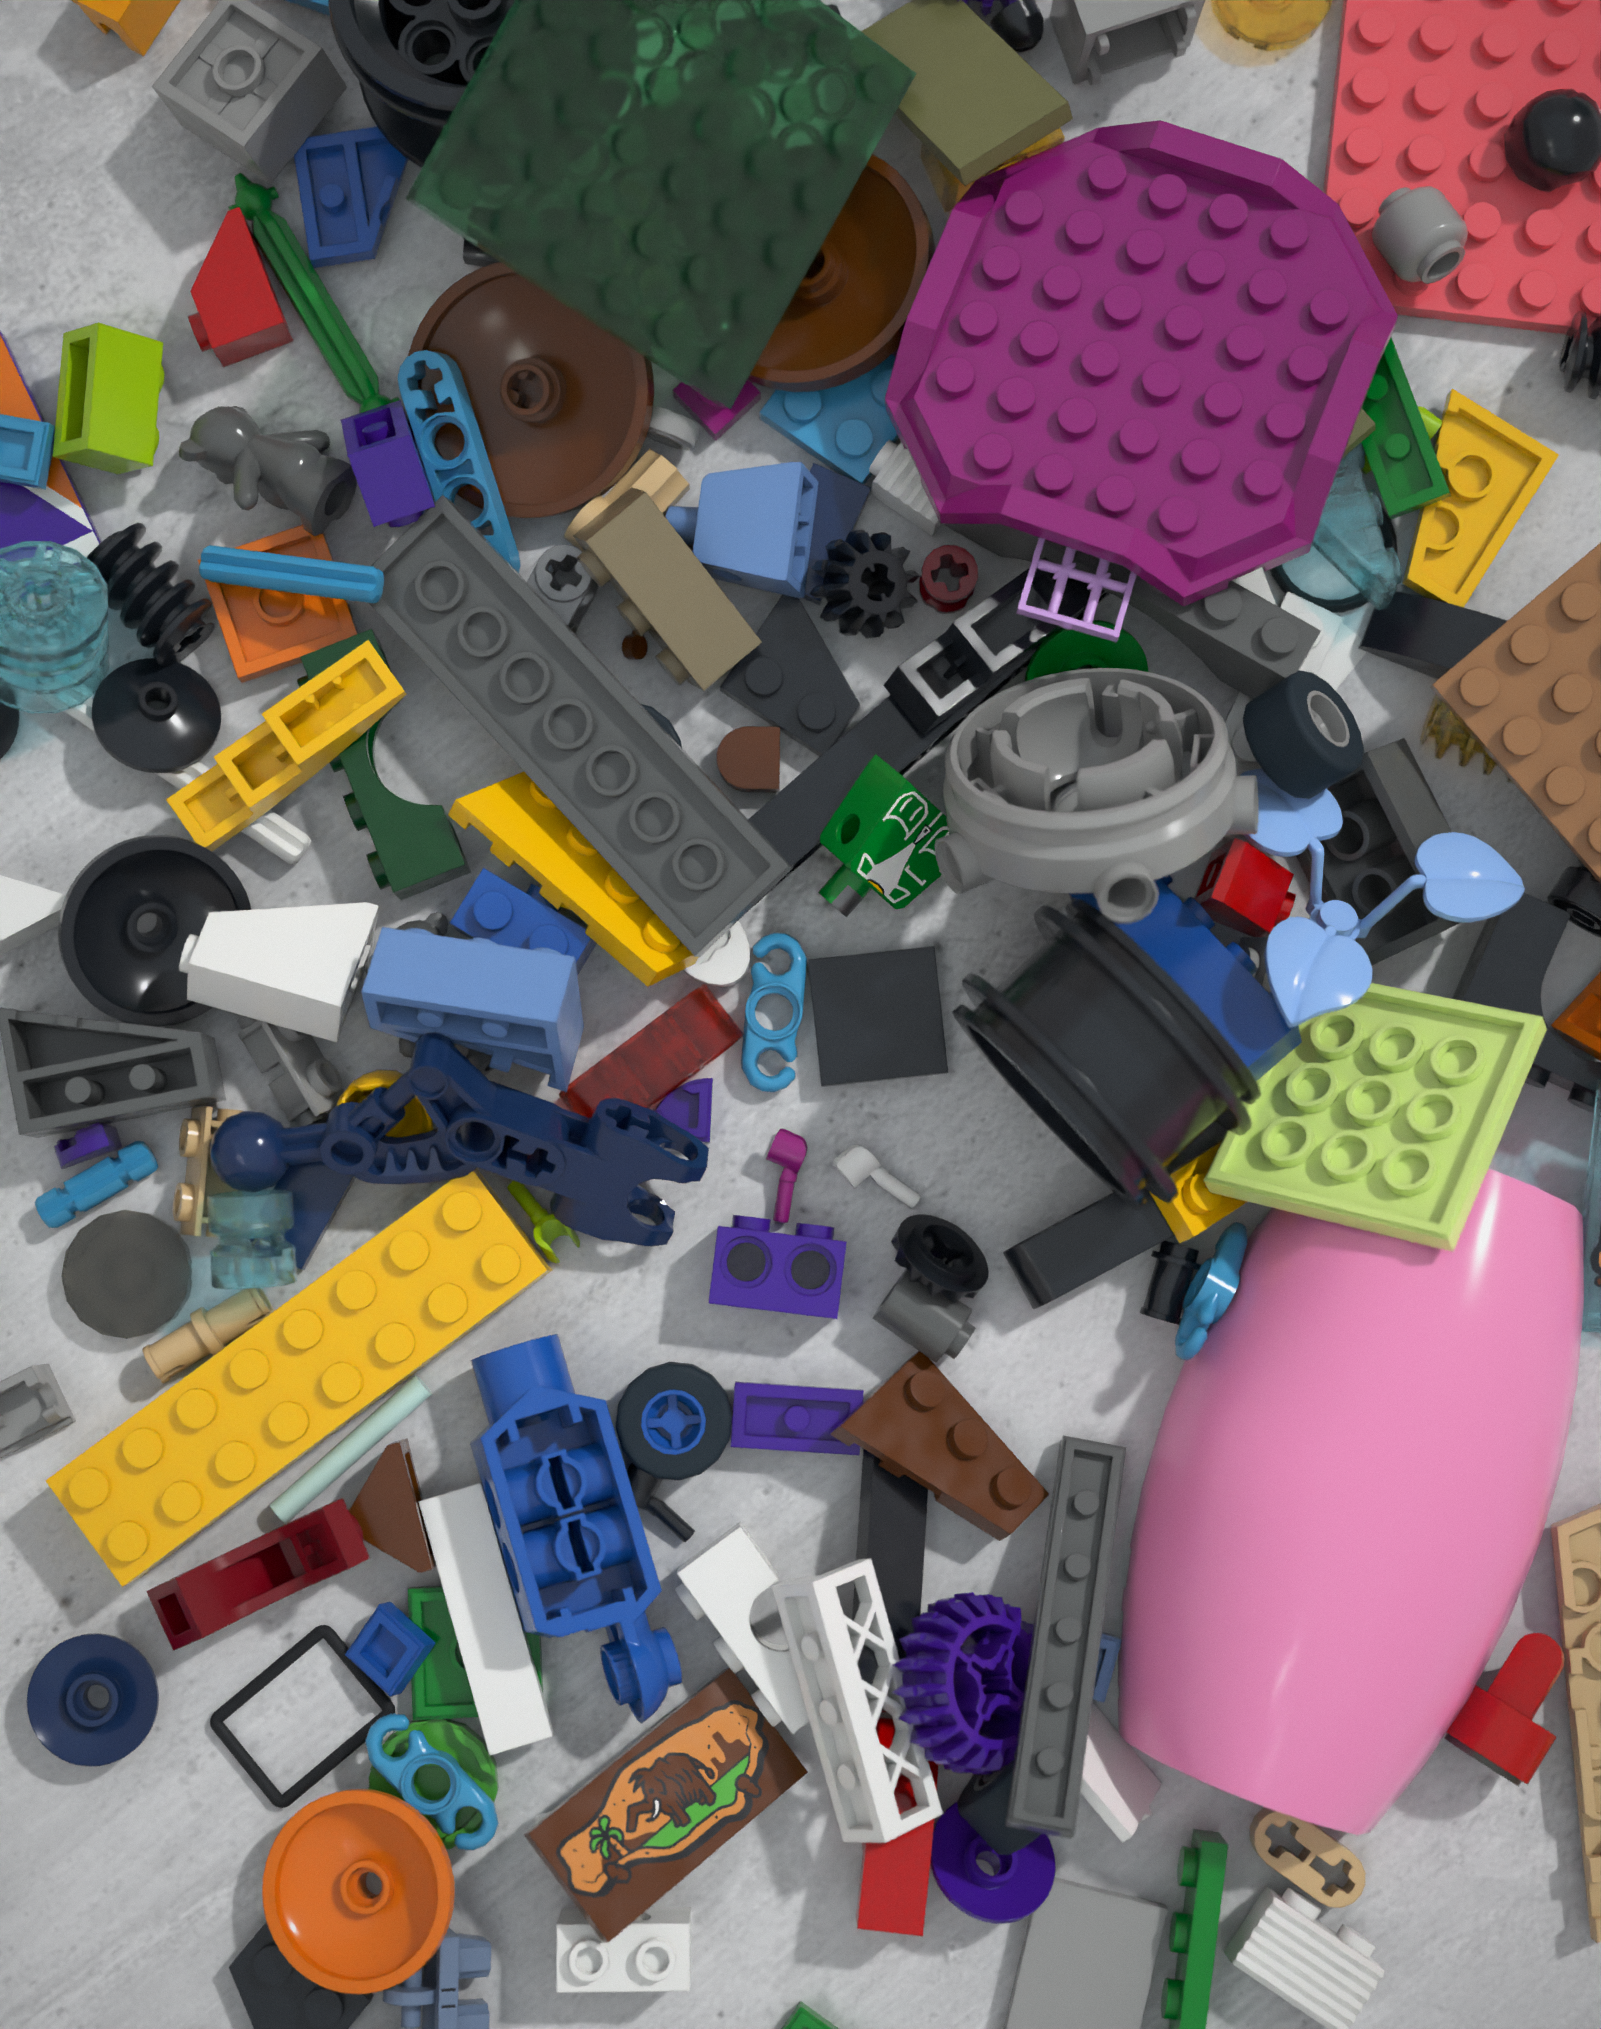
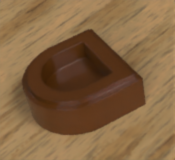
(751, 759)

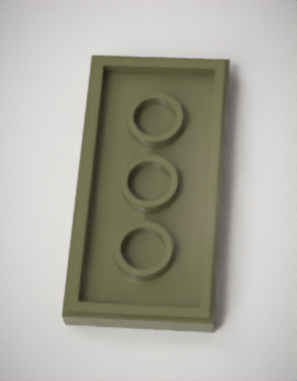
(971, 90)

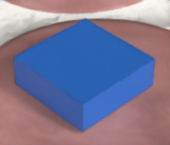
(390, 1648)

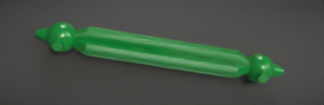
(309, 295)

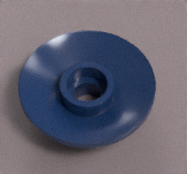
(61, 1707)

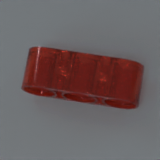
(658, 1055)

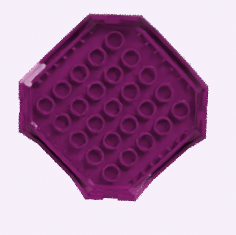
(1142, 355)

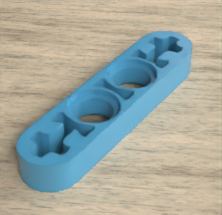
(473, 462)

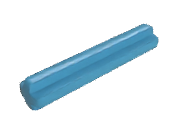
(292, 574)

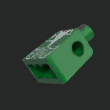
(883, 839)

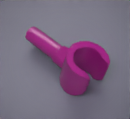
(789, 1152)

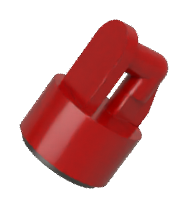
(1499, 1724)

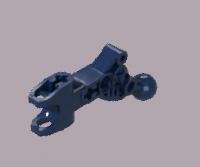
(484, 1126)

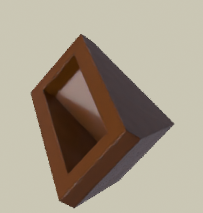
(391, 1509)

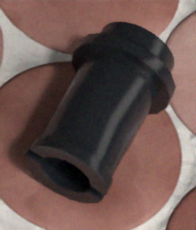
(1170, 1281)

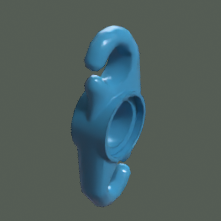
(757, 1038)
(1211, 1291)
(401, 1771)

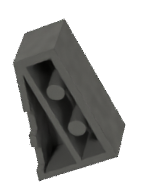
(95, 1071)

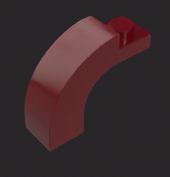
(258, 1573)

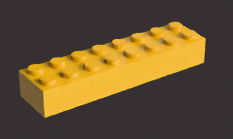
(298, 1376)

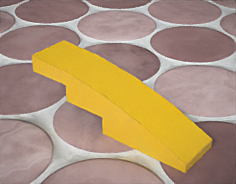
(287, 748)

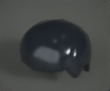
(1555, 139)

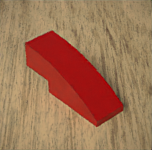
(896, 1872)

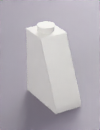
(282, 964)

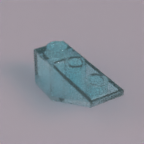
(1351, 534)

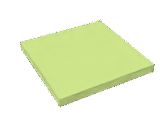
(1384, 1115)

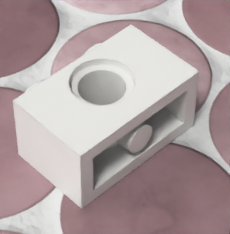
(644, 1957)

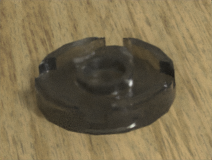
(127, 1274)

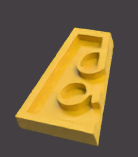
(1490, 481)

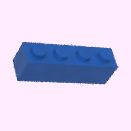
(1213, 977)

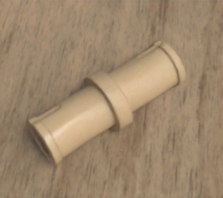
(207, 1332)

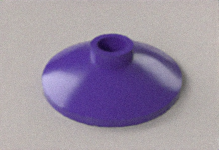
(1019, 1879)

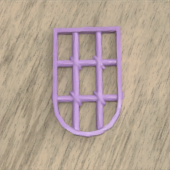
(1096, 583)

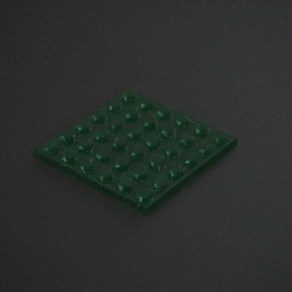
(665, 164)

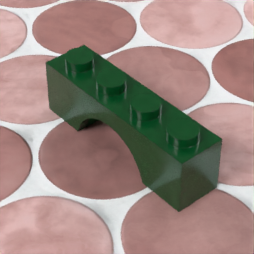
(411, 840)

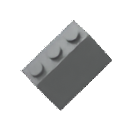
(1385, 821)

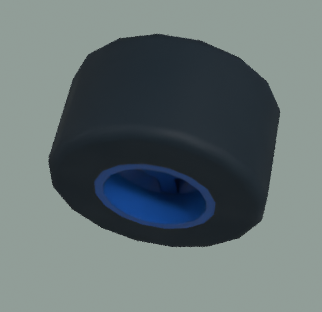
(660, 1435)

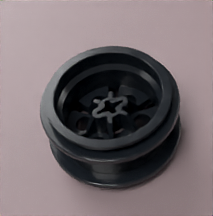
(1108, 1052)

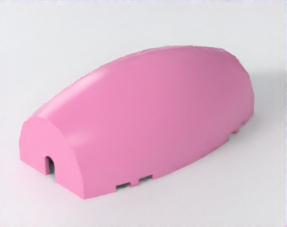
(1350, 1502)

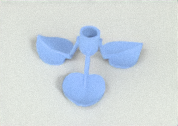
(1316, 961)

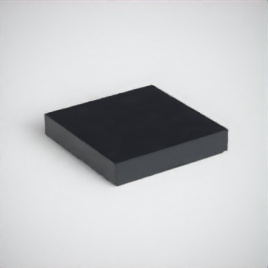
(877, 1016)

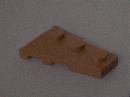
(940, 1441)

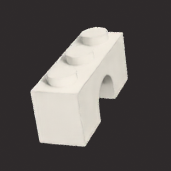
(724, 1585)

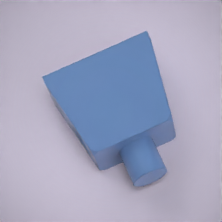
(753, 526)

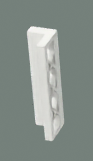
(846, 1708)

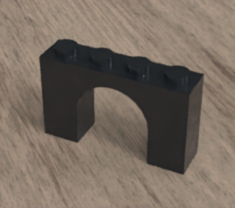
(1509, 974)

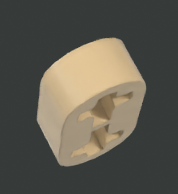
(1298, 1868)

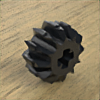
(848, 573)

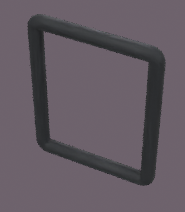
(264, 1679)

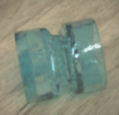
(248, 1215)

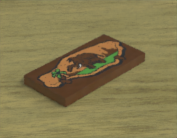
(665, 1805)

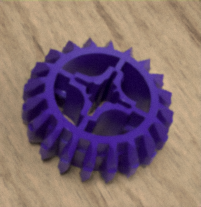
(968, 1695)

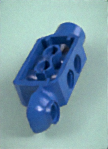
(570, 1518)

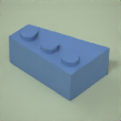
(481, 996)

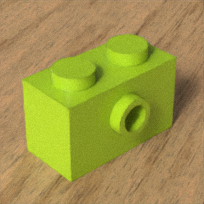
(108, 399)

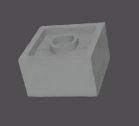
(1121, 33)
(250, 86)

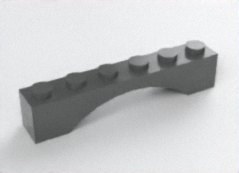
(1232, 631)

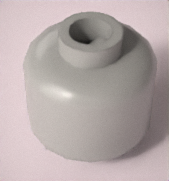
(1420, 234)

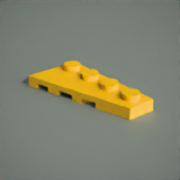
(573, 875)

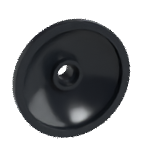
(135, 972)

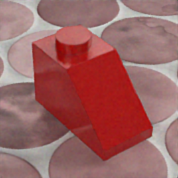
(236, 298)
(1245, 889)

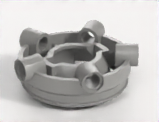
(1136, 814)

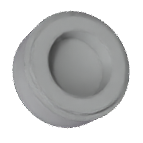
(673, 429)

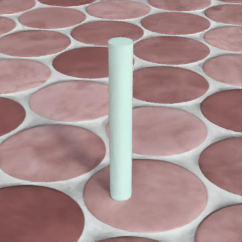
(350, 1449)

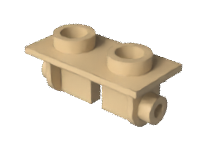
(200, 1178)

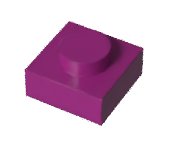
(710, 415)

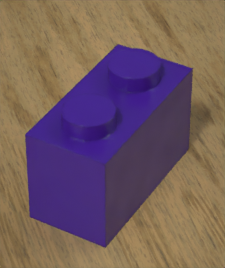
(387, 465)

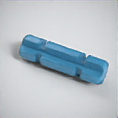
(96, 1184)

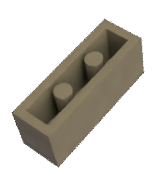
(665, 590)

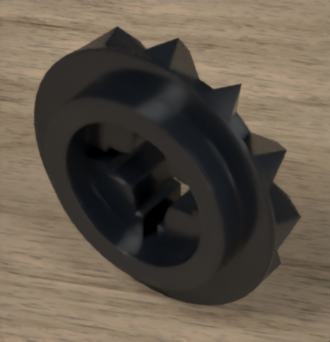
(940, 1256)

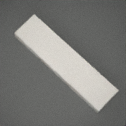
(486, 1619)

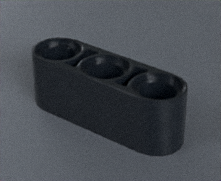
(1085, 1246)

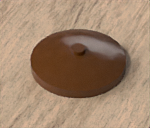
(855, 291)
(547, 387)

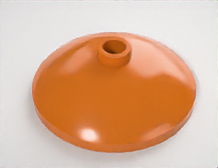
(320, 1896)

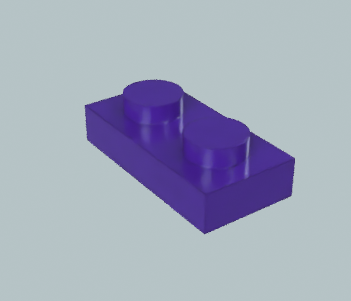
(792, 1417)

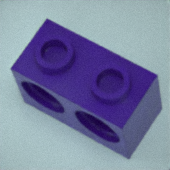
(775, 1287)

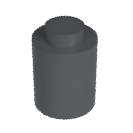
(924, 1320)

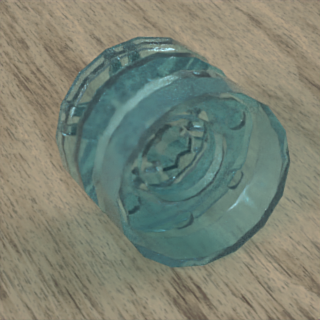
(51, 627)

